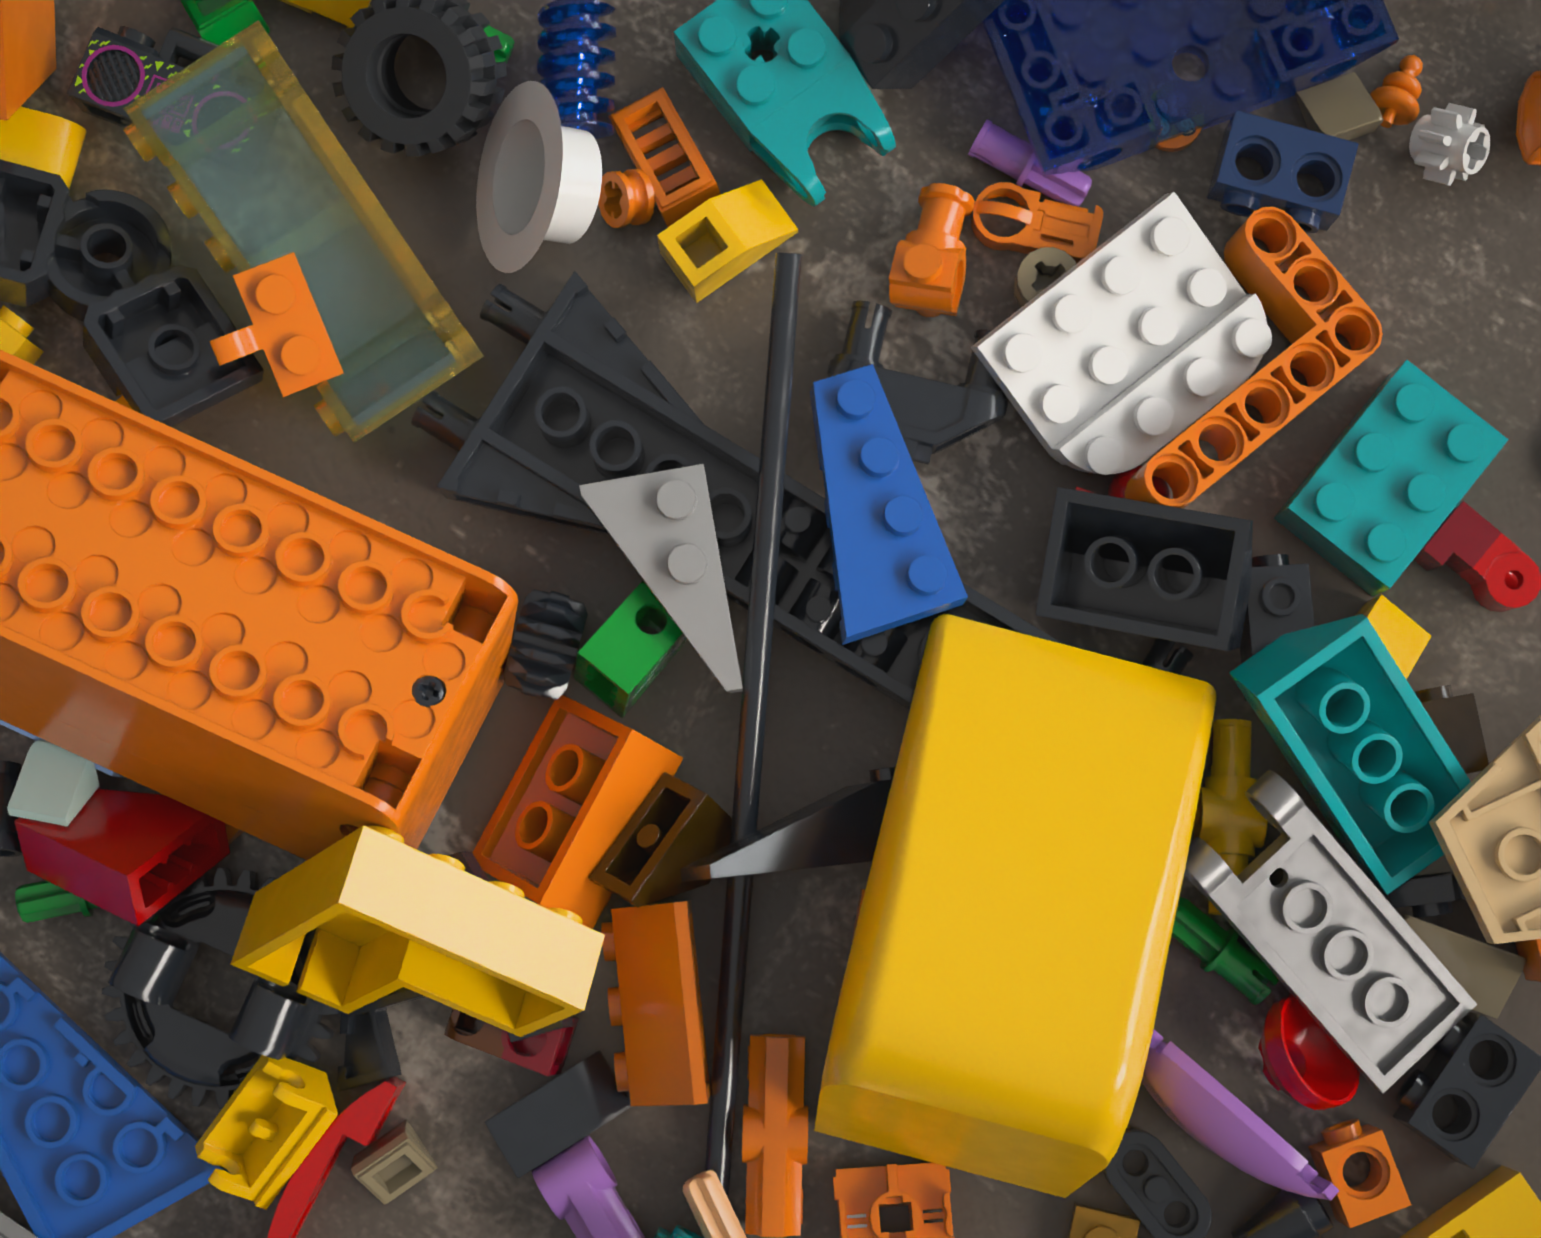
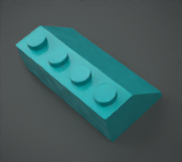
(1356, 743)

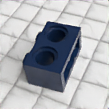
(1283, 154)

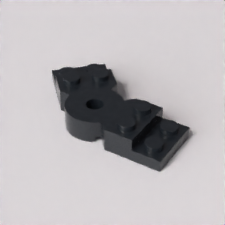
(140, 316)

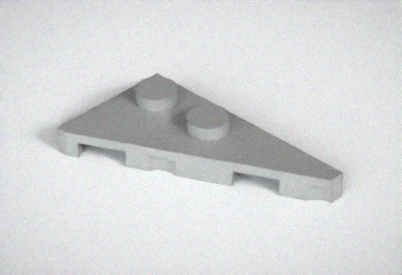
(670, 539)

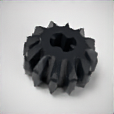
(545, 644)

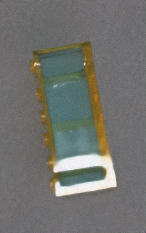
(279, 183)

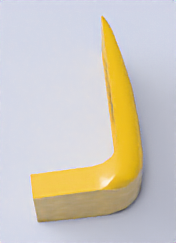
(1018, 909)

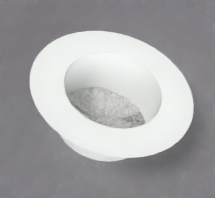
(534, 179)

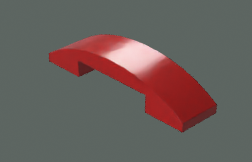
(360, 1122)

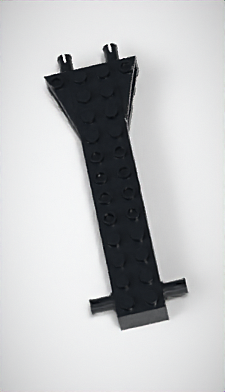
(597, 410)

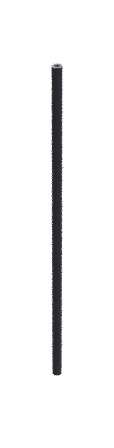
(753, 708)

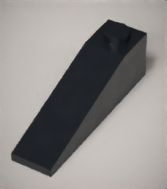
(823, 834)

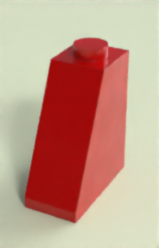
(125, 851)

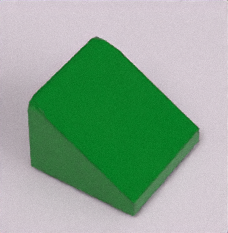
(222, 19)

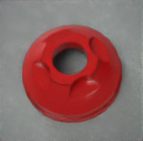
(1304, 1058)

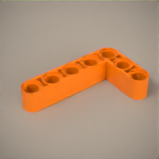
(1272, 390)

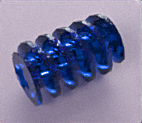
(573, 59)

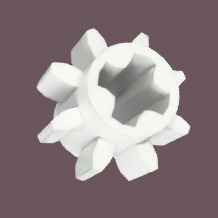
(1449, 144)

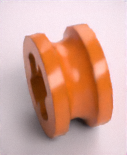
(626, 198)

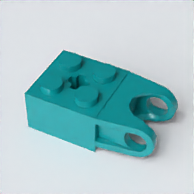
(785, 101)

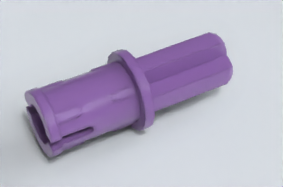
(1019, 161)

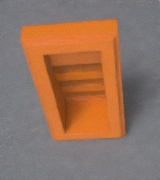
(682, 190)

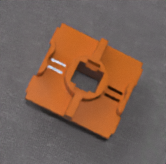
(919, 1186)

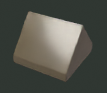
(393, 1163)

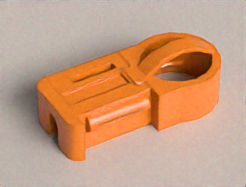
(1046, 222)

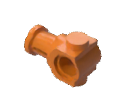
(932, 260)

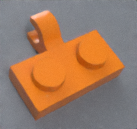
(283, 326)

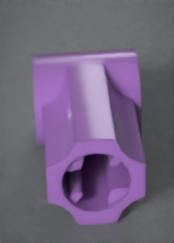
(583, 1192)

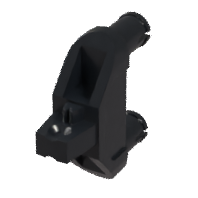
(926, 410)

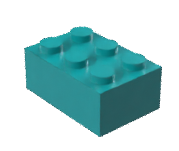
(1391, 479)

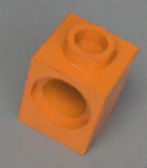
(1383, 1188)

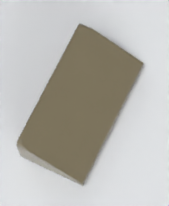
(1479, 968)

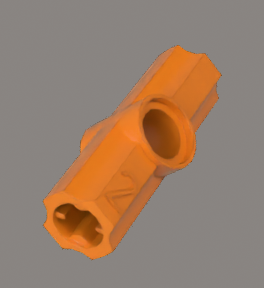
(775, 1135)

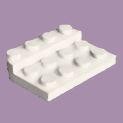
(1128, 344)

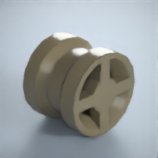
(1030, 281)

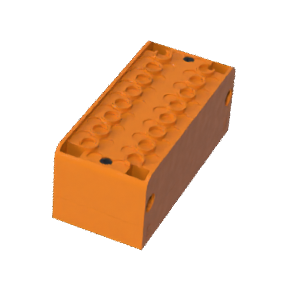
(231, 626)

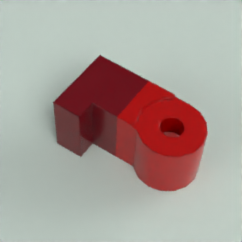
(1485, 558)

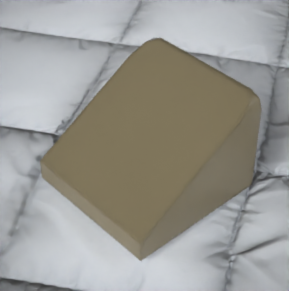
(1340, 108)

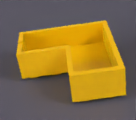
(419, 924)

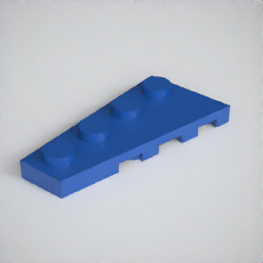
(883, 532)

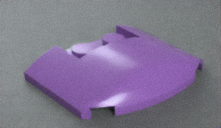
(1226, 1124)

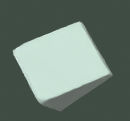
(52, 784)

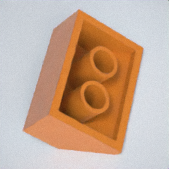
(570, 807)
(657, 1005)

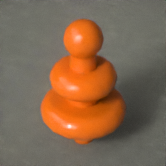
(1400, 93)

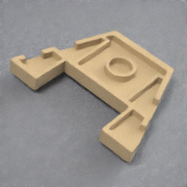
(1495, 841)

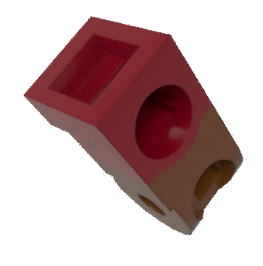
(540, 1053)

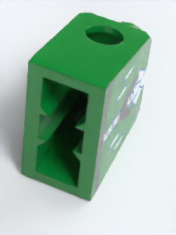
(624, 660)

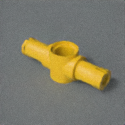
(1223, 812)

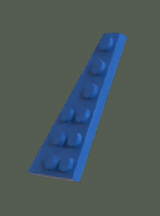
(77, 1130)

